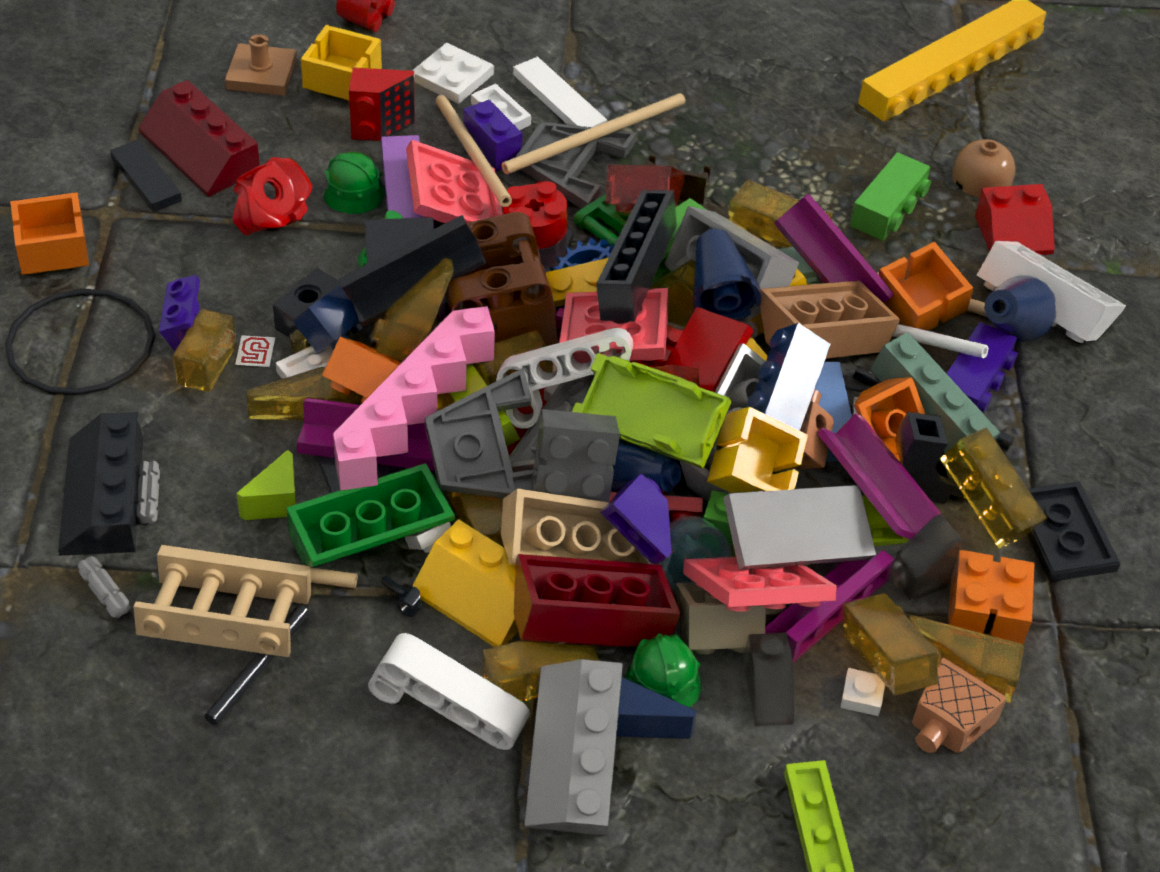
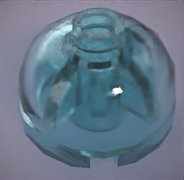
(692, 539)

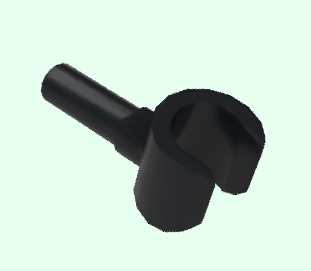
(409, 598)

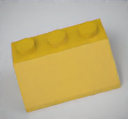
(471, 583)

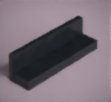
(389, 277)

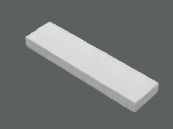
(557, 94)

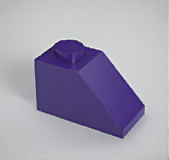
(642, 517)

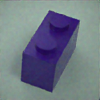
(493, 133)

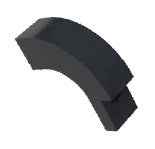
(919, 449)

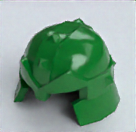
(353, 184)
(666, 668)

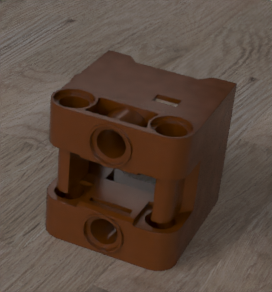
(510, 281)

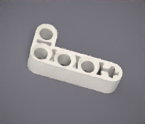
(567, 366)
(449, 690)

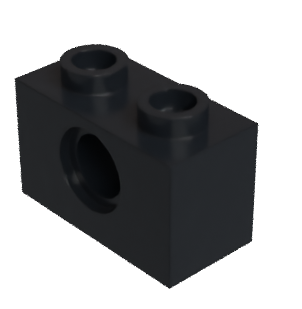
(300, 298)

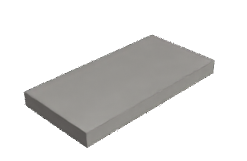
(799, 527)

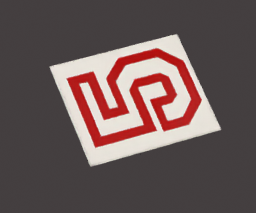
(255, 351)

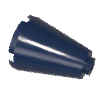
(723, 278)
(1022, 307)
(636, 460)

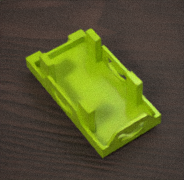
(656, 409)

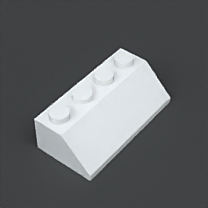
(1079, 306)

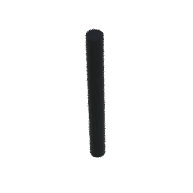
(250, 672)

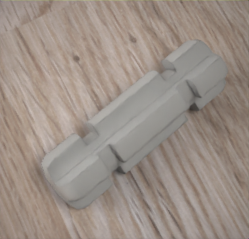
(148, 492)
(104, 587)

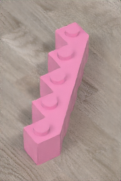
(411, 395)

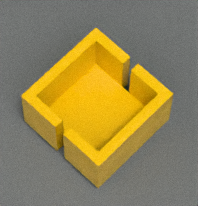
(330, 61)
(754, 449)

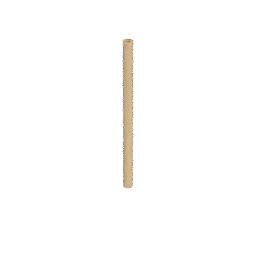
(592, 133)
(473, 151)

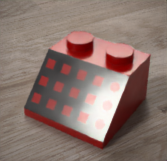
(380, 102)

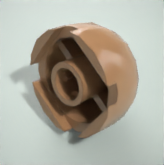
(983, 166)

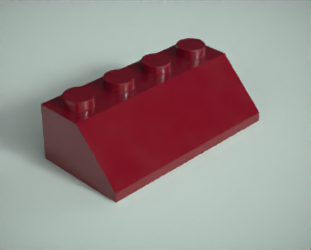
(199, 138)
(592, 601)

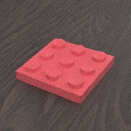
(448, 186)
(648, 331)
(761, 586)

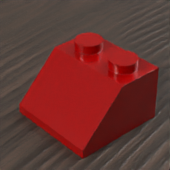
(1017, 215)

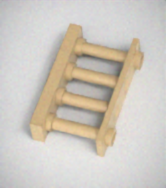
(226, 574)

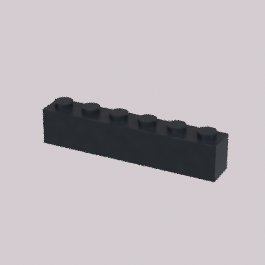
(636, 256)

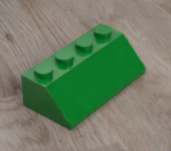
(367, 516)

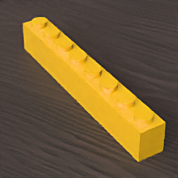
(951, 58)

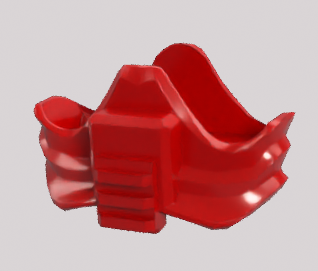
(258, 212)

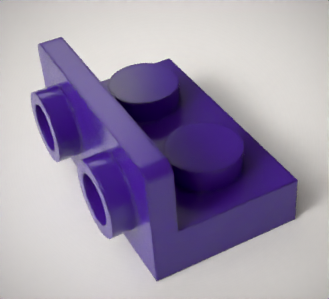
(179, 309)

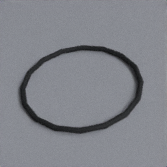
(78, 391)

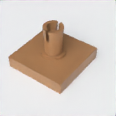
(261, 67)

